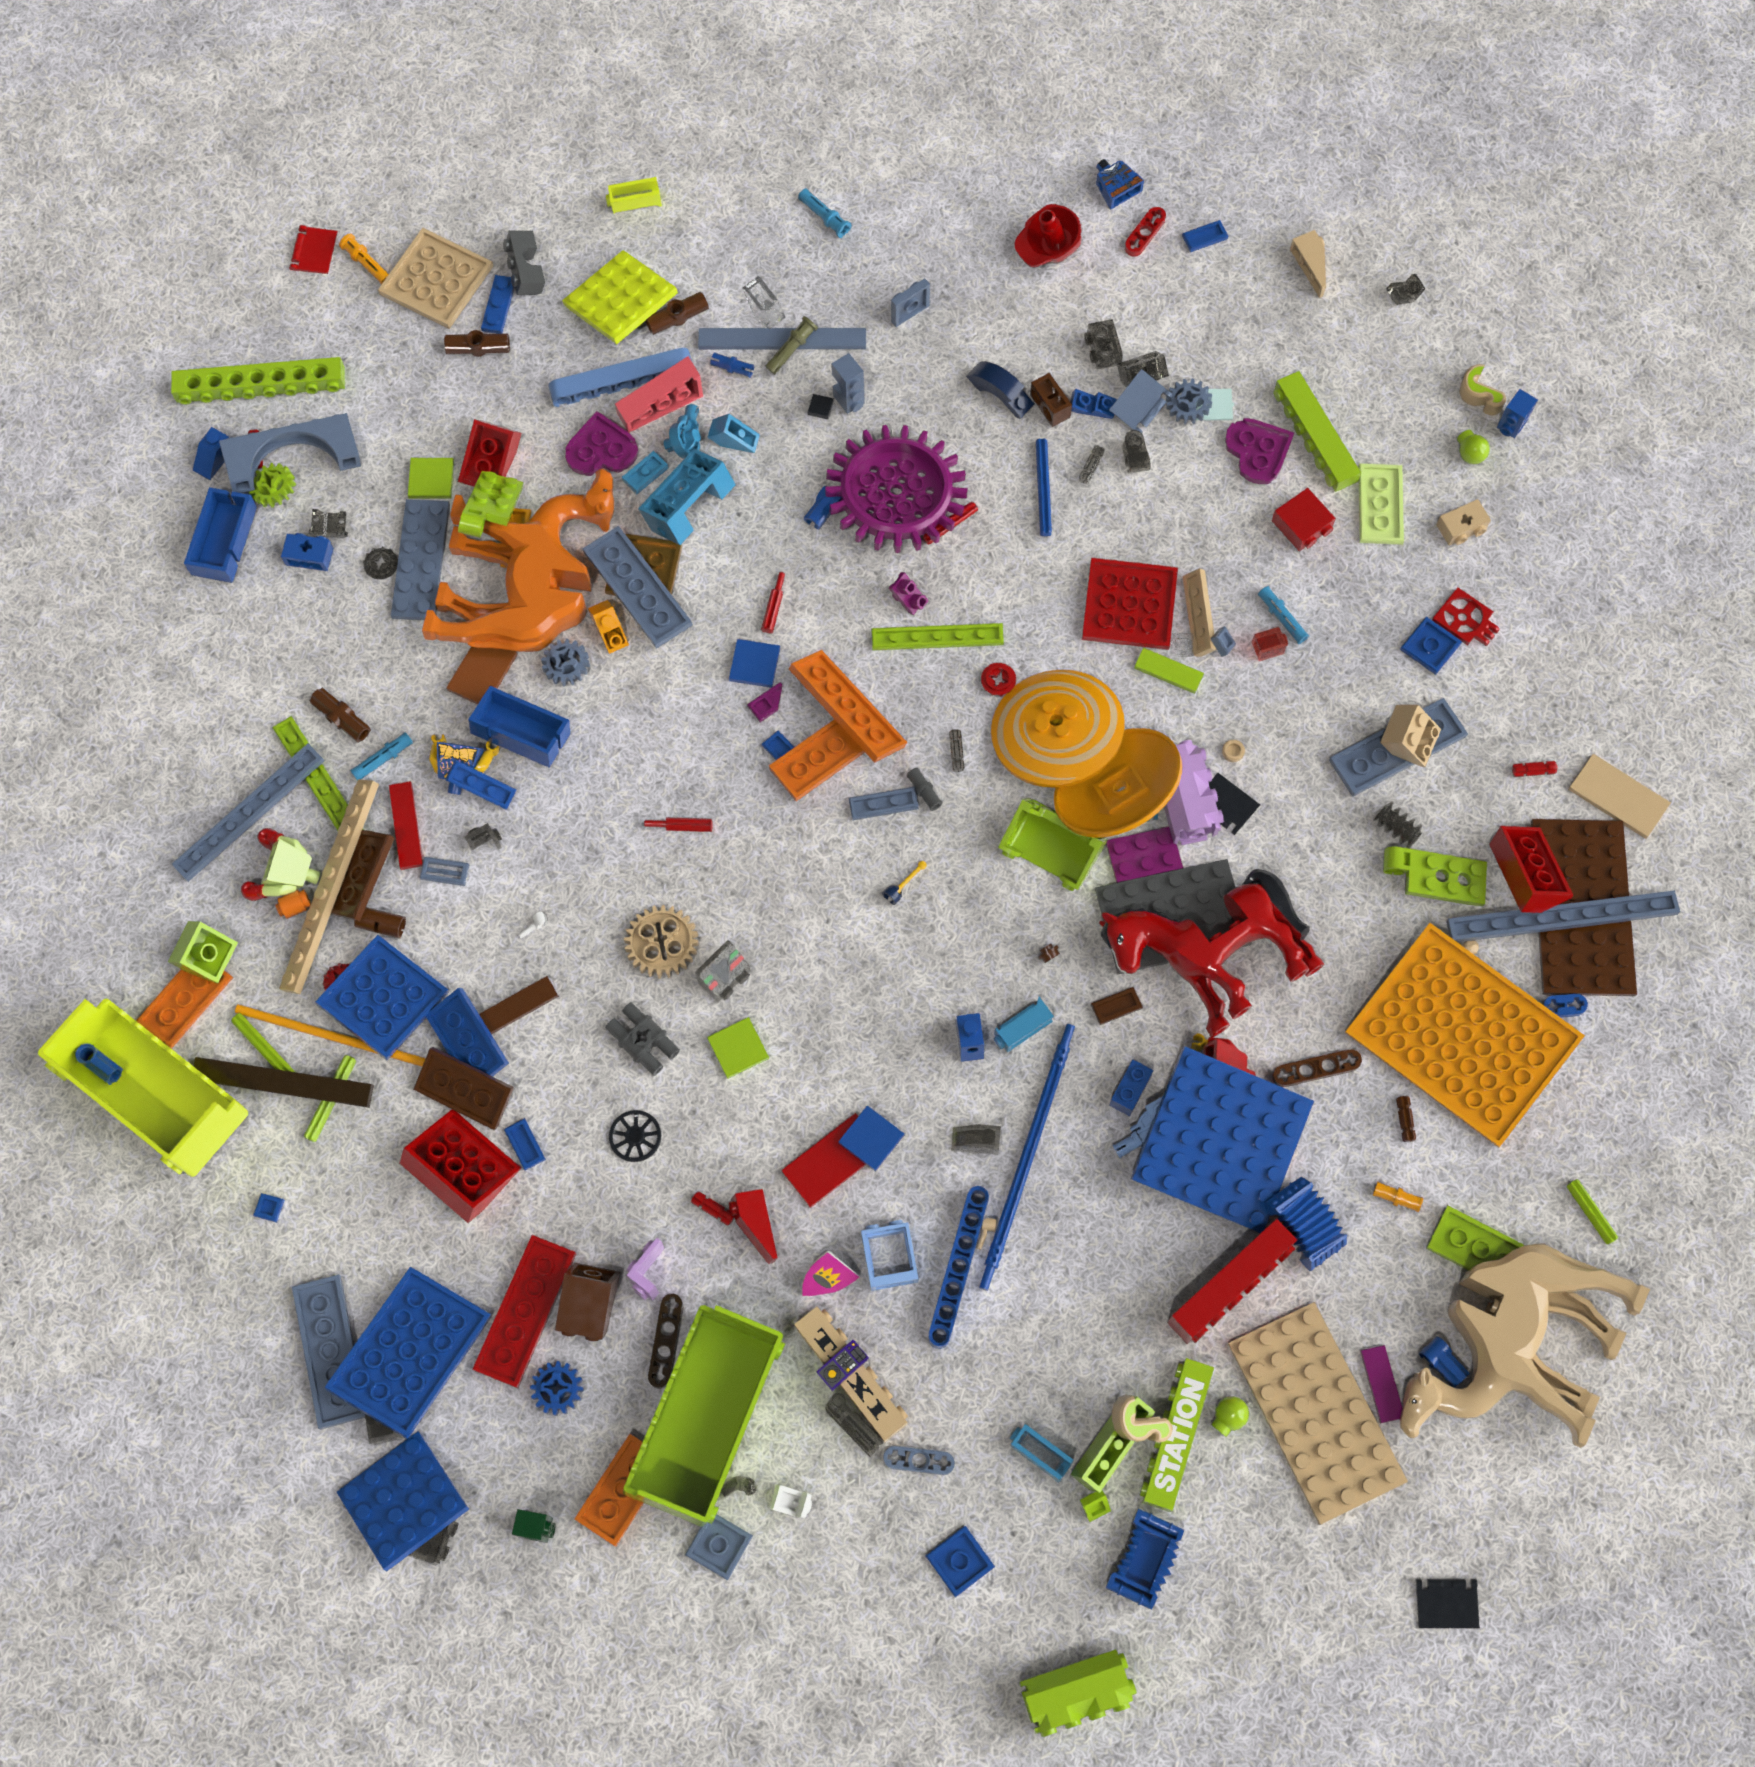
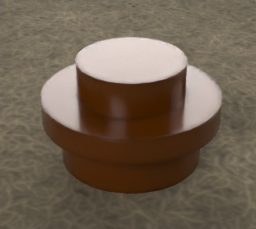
(1048, 953)

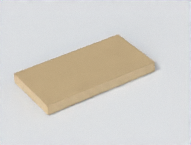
(1619, 796)

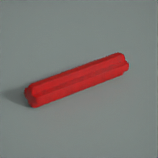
(969, 509)

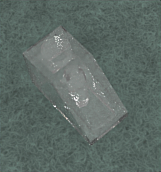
(763, 303)

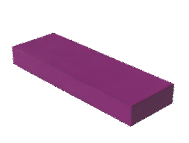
(1382, 1384)

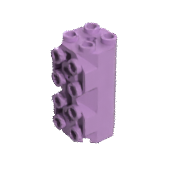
(1193, 806)

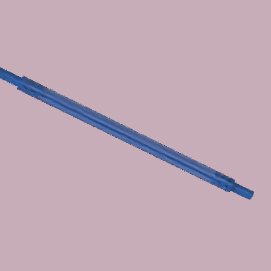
(1026, 1159)

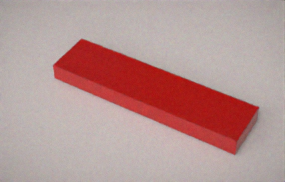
(406, 825)

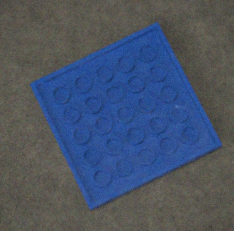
(1222, 1139)

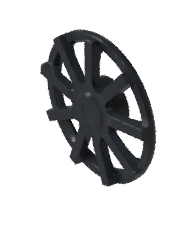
(635, 1136)

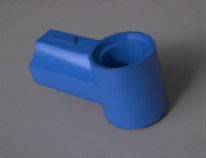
(820, 510)
(99, 1063)
(1441, 1359)

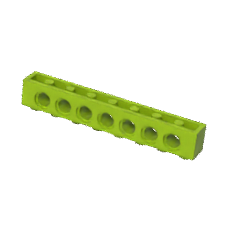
(248, 375)

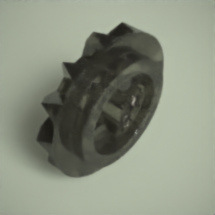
(386, 569)

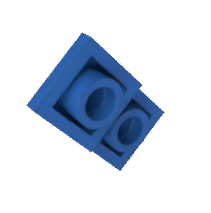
(1092, 405)

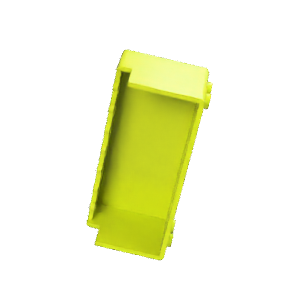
(157, 1092)

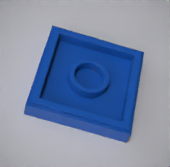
(1431, 645)
(754, 663)
(871, 1138)
(960, 1561)

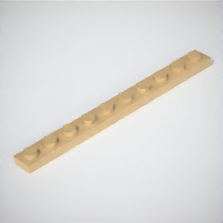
(328, 887)

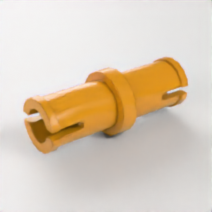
(1398, 1196)

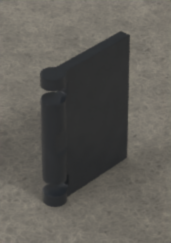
(1233, 802)
(1447, 1604)

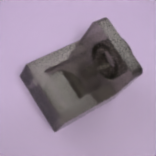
(1406, 291)
(479, 836)

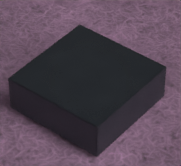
(820, 406)

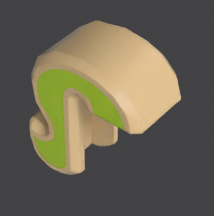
(1478, 394)
(1138, 1429)

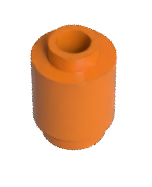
(293, 904)

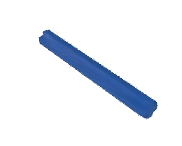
(1043, 487)

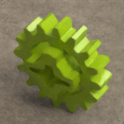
(272, 485)

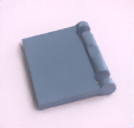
(1140, 401)

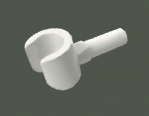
(539, 919)

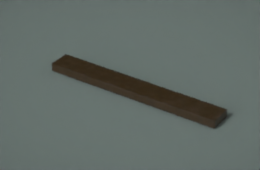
(286, 1082)

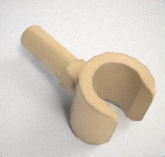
(988, 1225)

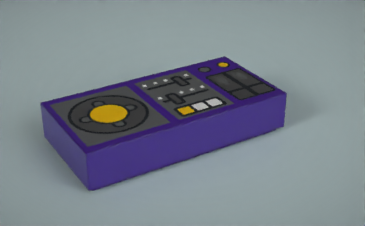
(842, 1365)

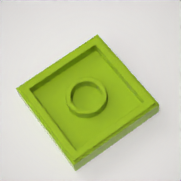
(430, 478)
(738, 1047)

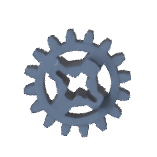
(1182, 407)
(568, 670)

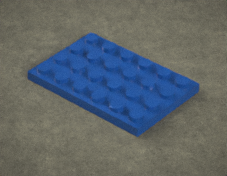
(408, 1352)

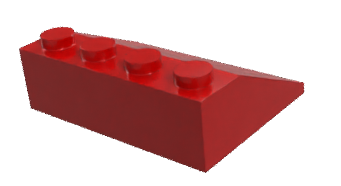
(459, 1165)

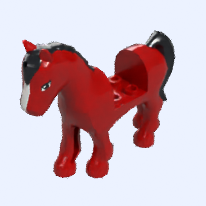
(1259, 911)

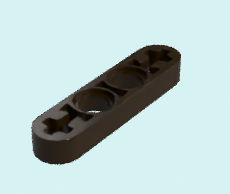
(663, 1340)

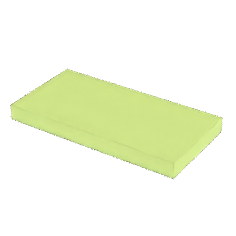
(1381, 504)

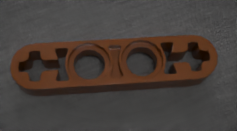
(1316, 1067)

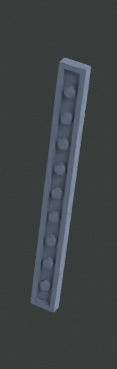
(1564, 916)

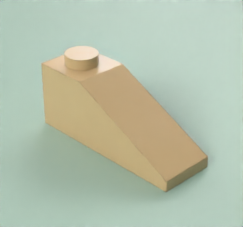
(1310, 255)

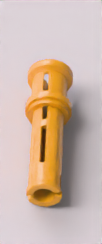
(360, 255)

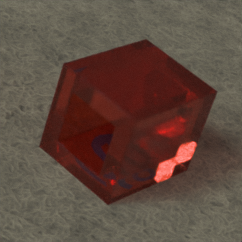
(1269, 643)

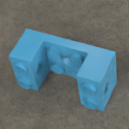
(667, 504)

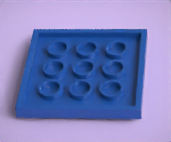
(382, 997)
(402, 1501)

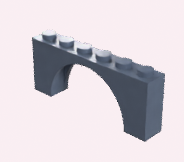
(247, 451)

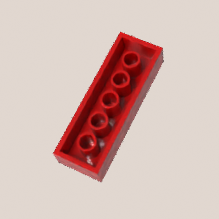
(1235, 1278)

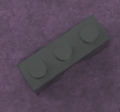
(525, 277)

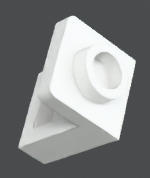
(791, 1502)

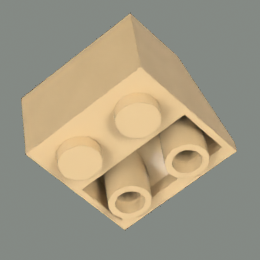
(1411, 734)

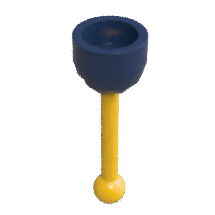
(895, 891)

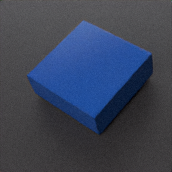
(268, 1207)

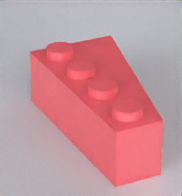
(661, 395)

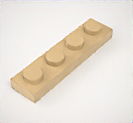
(1199, 612)

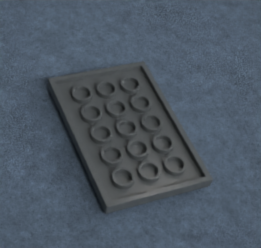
(1180, 895)

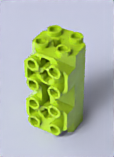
(1078, 1692)

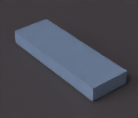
(883, 803)

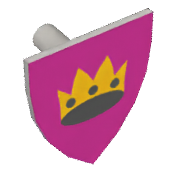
(827, 1276)

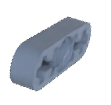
(913, 1451)

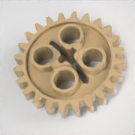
(641, 946)

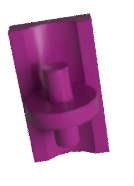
(908, 594)

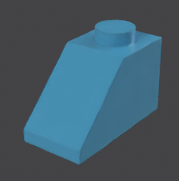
(733, 434)

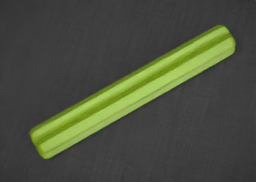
(260, 1043)
(325, 1107)

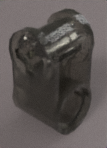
(1135, 452)

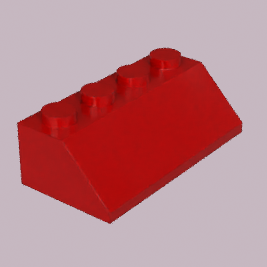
(1530, 868)

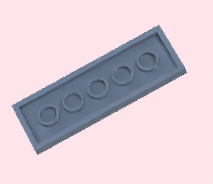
(420, 558)
(637, 587)
(1371, 763)
(325, 1343)

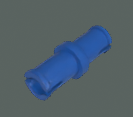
(732, 364)

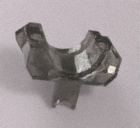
(328, 524)

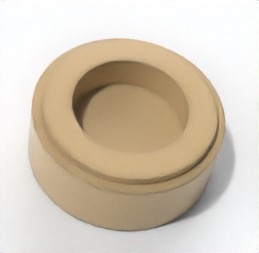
(1233, 750)

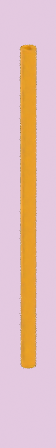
(322, 1033)

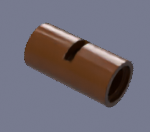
(381, 922)

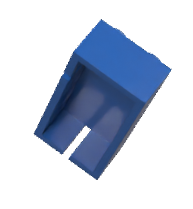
(220, 535)
(519, 726)

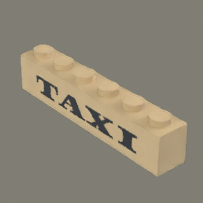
(861, 1385)

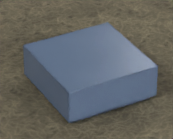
(1223, 641)

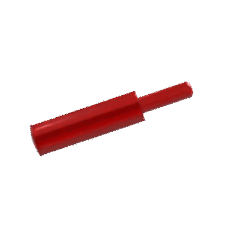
(773, 606)
(682, 824)

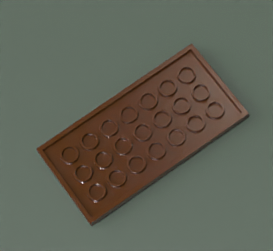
(1595, 957)

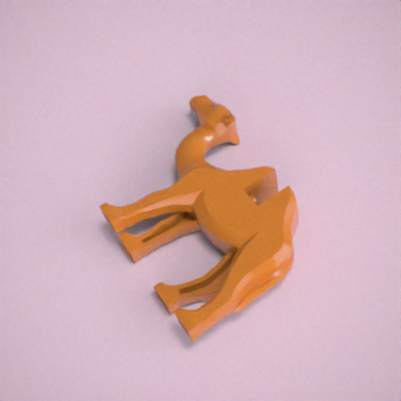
(534, 574)

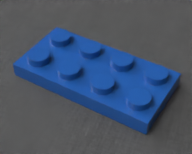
(466, 1034)

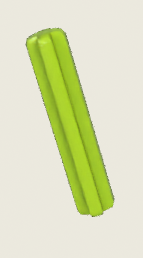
(1592, 1211)

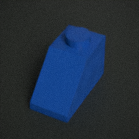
(209, 454)

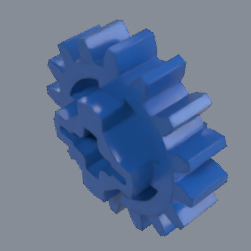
(557, 1377)

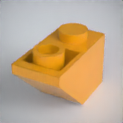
(608, 626)

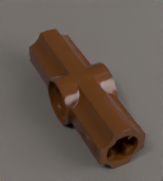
(686, 308)
(487, 343)
(340, 714)

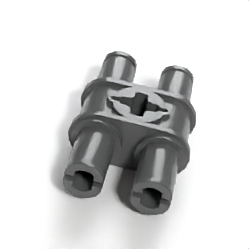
(638, 1049)

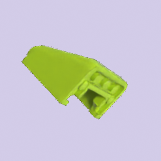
(1046, 842)

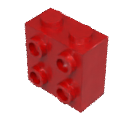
(1304, 520)

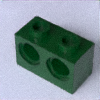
(533, 1526)

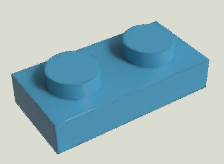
(645, 472)

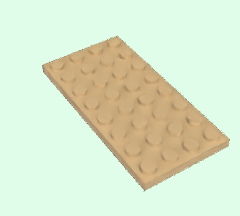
(1317, 1413)

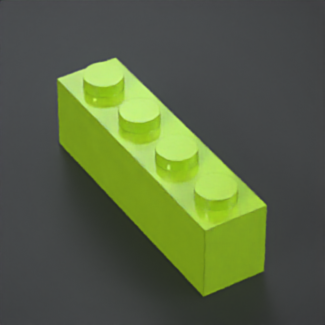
(1106, 1452)

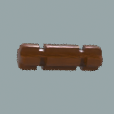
(1406, 1119)

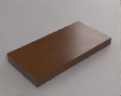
(362, 874)
(463, 1088)

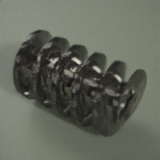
(1399, 825)

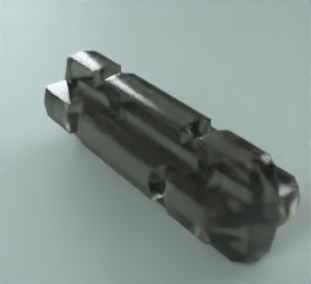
(1091, 464)
(956, 750)

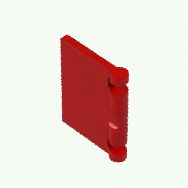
(313, 250)

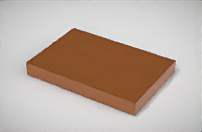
(479, 671)

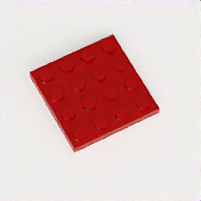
(1130, 603)

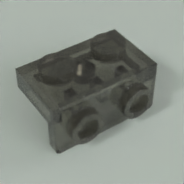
(435, 1549)

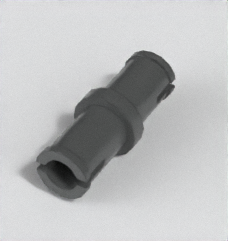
(924, 789)

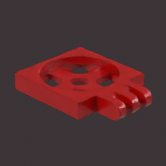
(1479, 630)

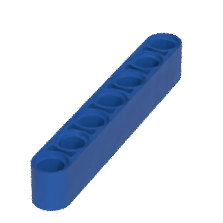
(958, 1255)

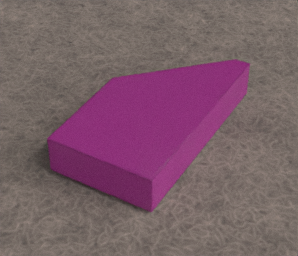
(767, 703)

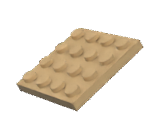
(435, 278)

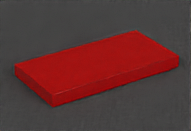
(823, 1166)

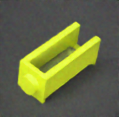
(633, 195)

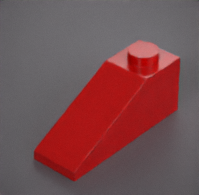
(754, 1221)

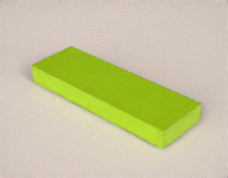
(1169, 670)

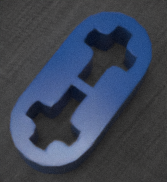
(1565, 1000)

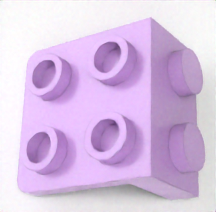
(637, 1269)

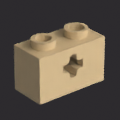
(1463, 523)

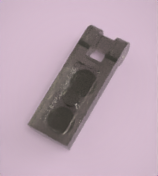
(853, 1424)

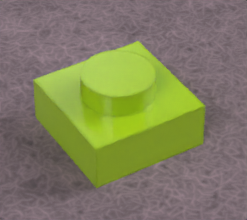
(1095, 1505)

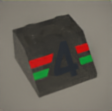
(723, 972)

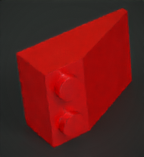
(488, 450)

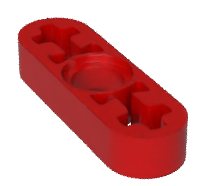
(1145, 223)

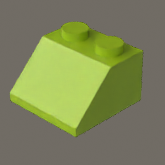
(202, 951)

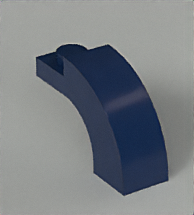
(1002, 384)

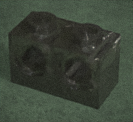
(1107, 344)
(1152, 363)

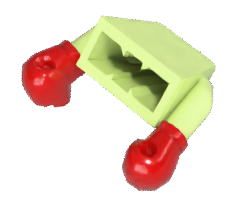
(285, 868)

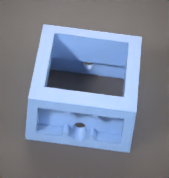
(896, 1279)

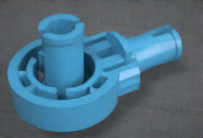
(690, 436)

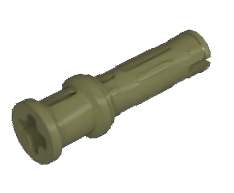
(797, 338)

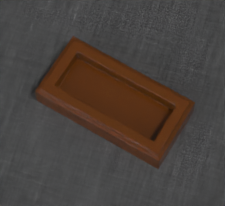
(1116, 1006)

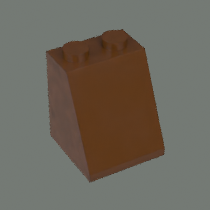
(586, 1301)

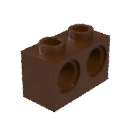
(1050, 399)

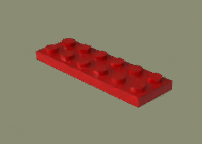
(524, 1311)

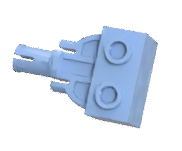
(1138, 1137)

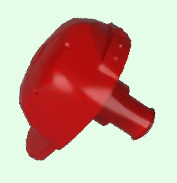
(1049, 236)

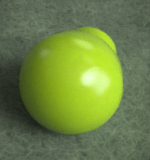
(1473, 447)
(1230, 1415)

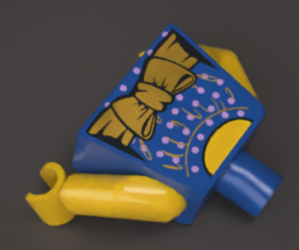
(444, 754)

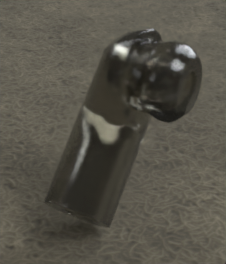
(741, 1484)

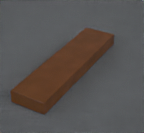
(519, 1005)

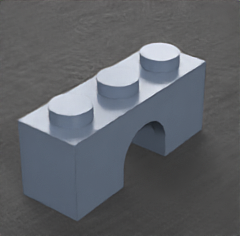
(850, 385)

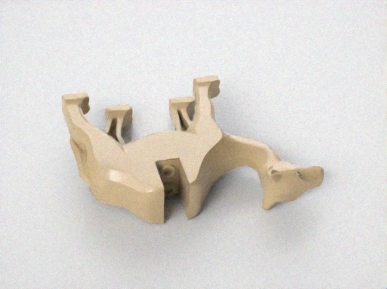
(1510, 1331)

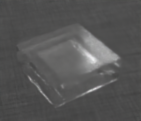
(1181, 644)

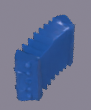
(1308, 1222)
(1146, 1559)

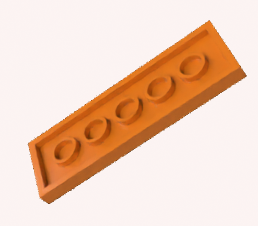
(848, 706)

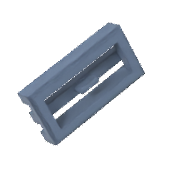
(462, 881)

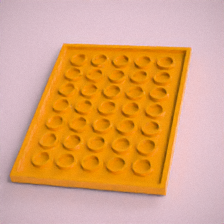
(1464, 1034)

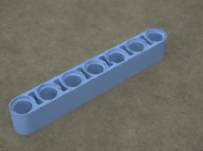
(613, 377)

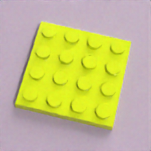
(620, 297)

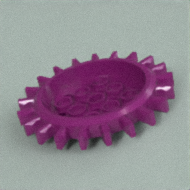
(911, 459)

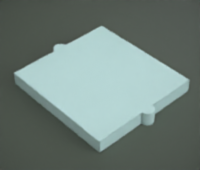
(1221, 405)

